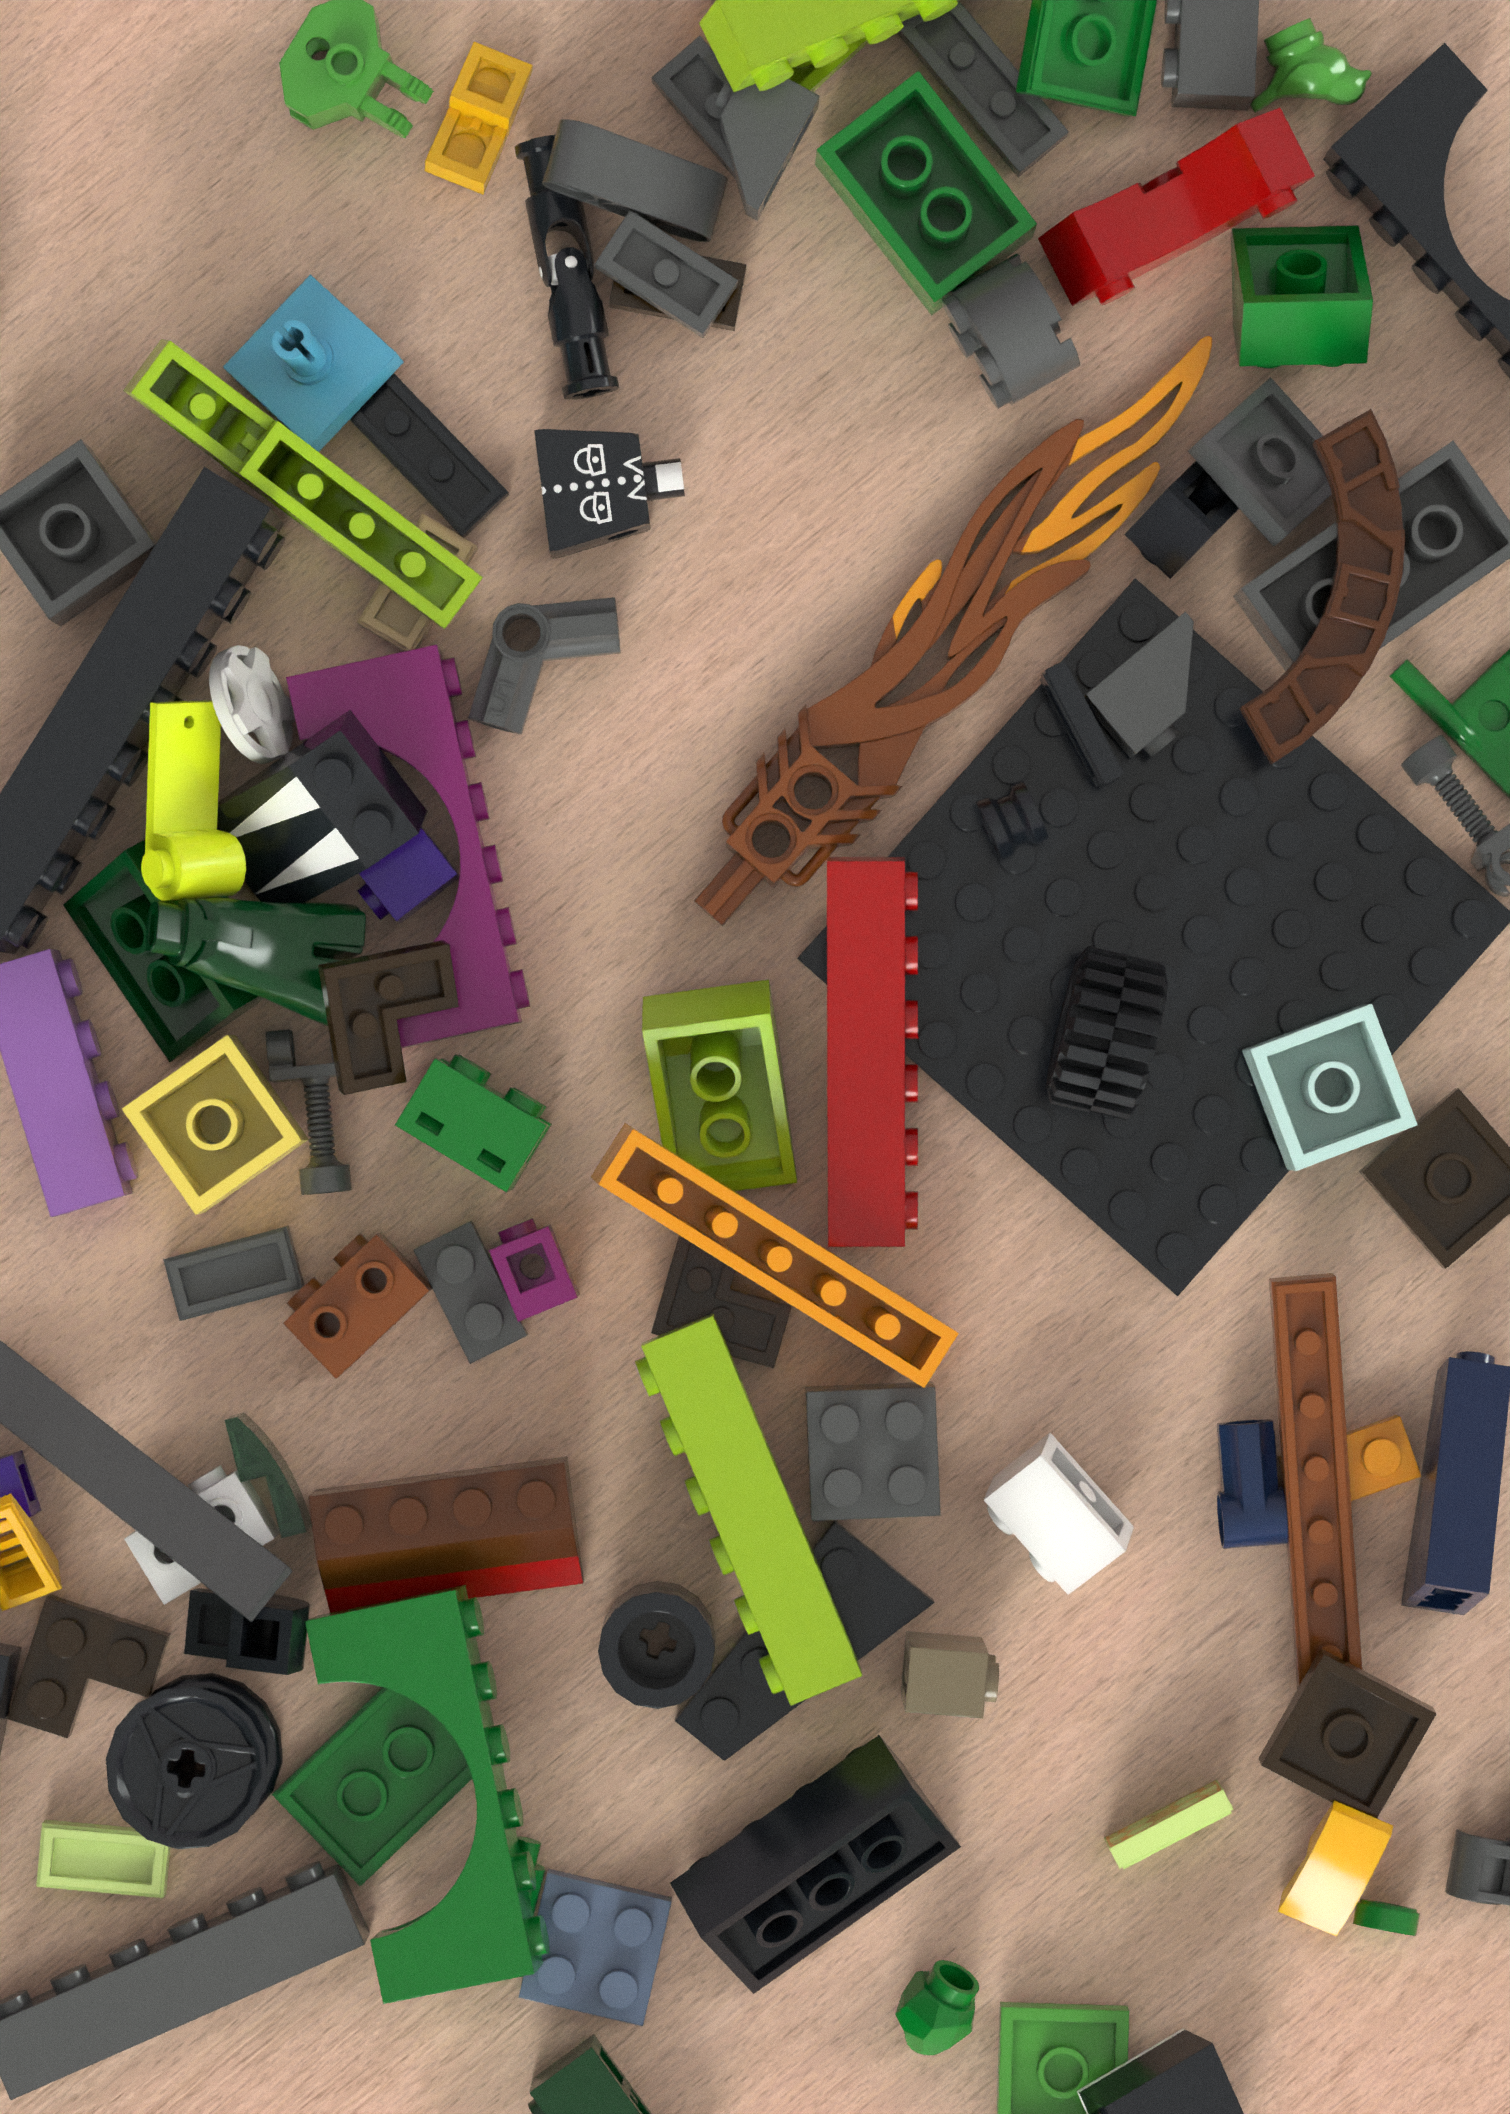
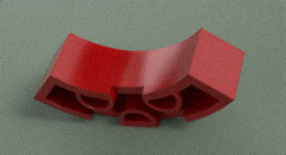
(1208, 192)

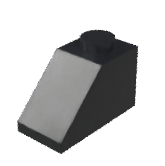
(1182, 520)

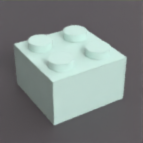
(1329, 1087)

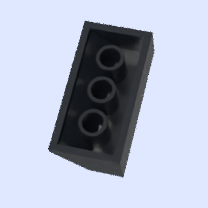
(814, 1865)

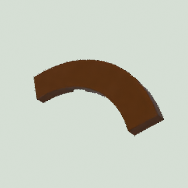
(1360, 596)

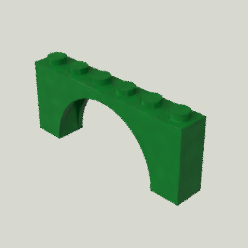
(432, 1656)

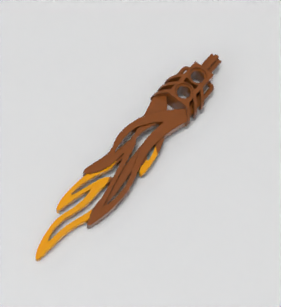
(891, 732)

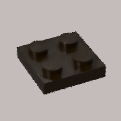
(1445, 1178)
(1347, 1735)

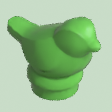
(1309, 69)

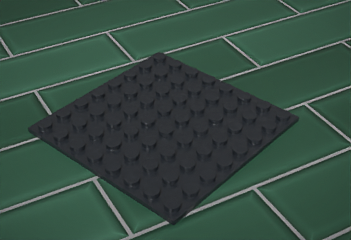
(1245, 877)

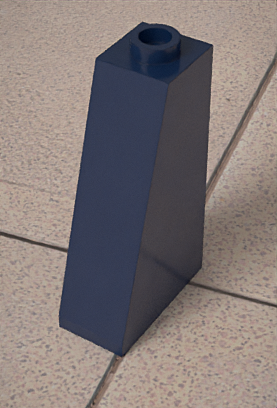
(1459, 1486)

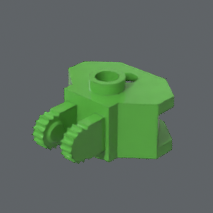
(349, 74)

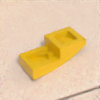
(478, 118)
(1335, 1868)

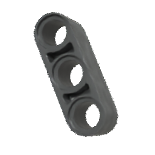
(634, 177)

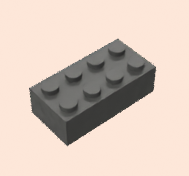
(1450, 543)

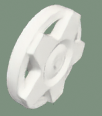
(251, 703)

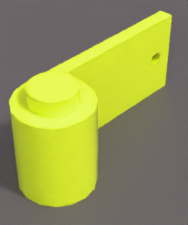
(182, 842)

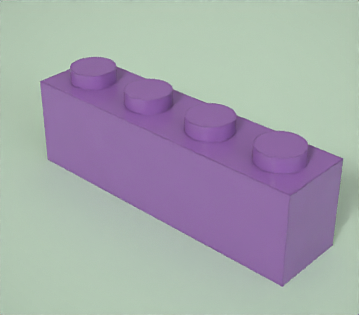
(58, 1087)

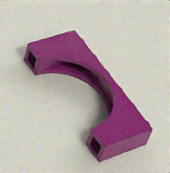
(411, 715)

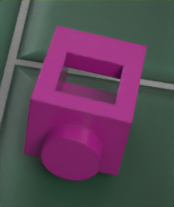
(527, 1294)

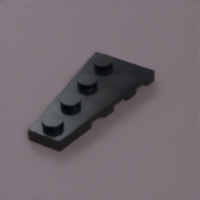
(872, 1605)

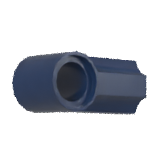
(1250, 1503)

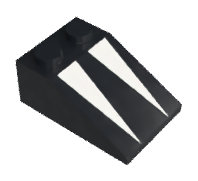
(320, 814)

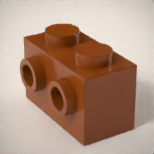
(356, 1303)

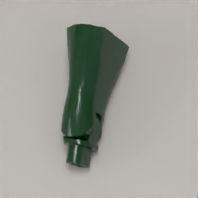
(259, 945)

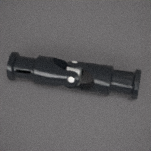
(574, 306)

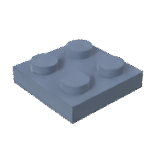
(600, 1945)

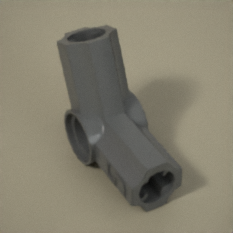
(512, 676)

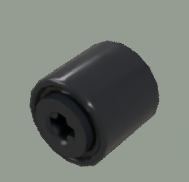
(675, 1672)

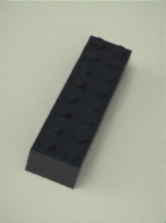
(104, 713)

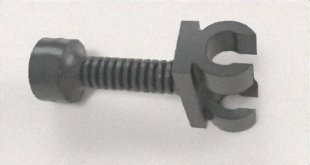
(1434, 766)
(324, 1171)

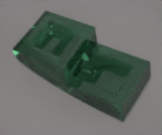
(259, 1457)

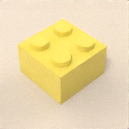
(215, 1124)

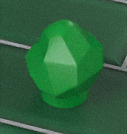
(938, 2007)

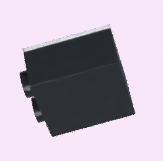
(1168, 2078)

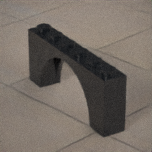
(1398, 172)

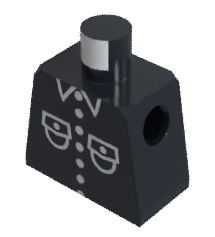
(598, 487)

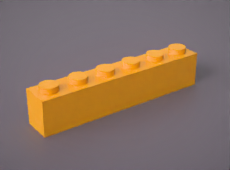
(774, 1255)

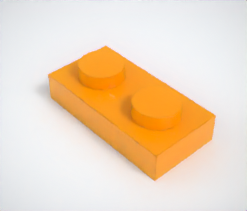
(1379, 1457)

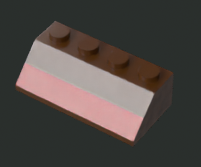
(439, 1531)

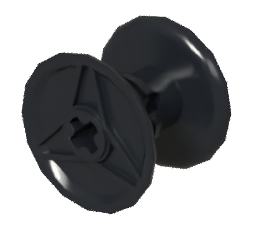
(160, 1786)

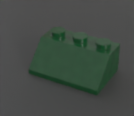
(169, 999)

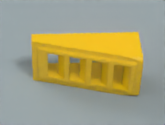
(31, 1576)

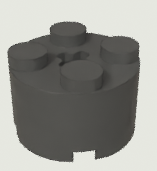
(1010, 330)

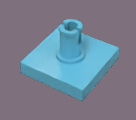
(313, 364)

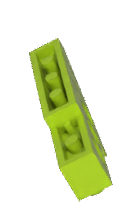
(302, 482)

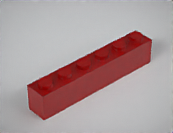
(867, 1051)

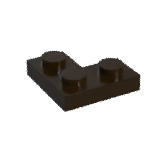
(367, 998)
(702, 1286)
(76, 1646)

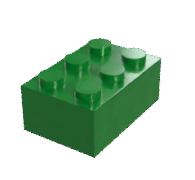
(924, 192)

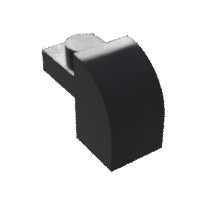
(267, 1644)

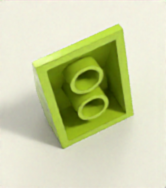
(721, 1083)

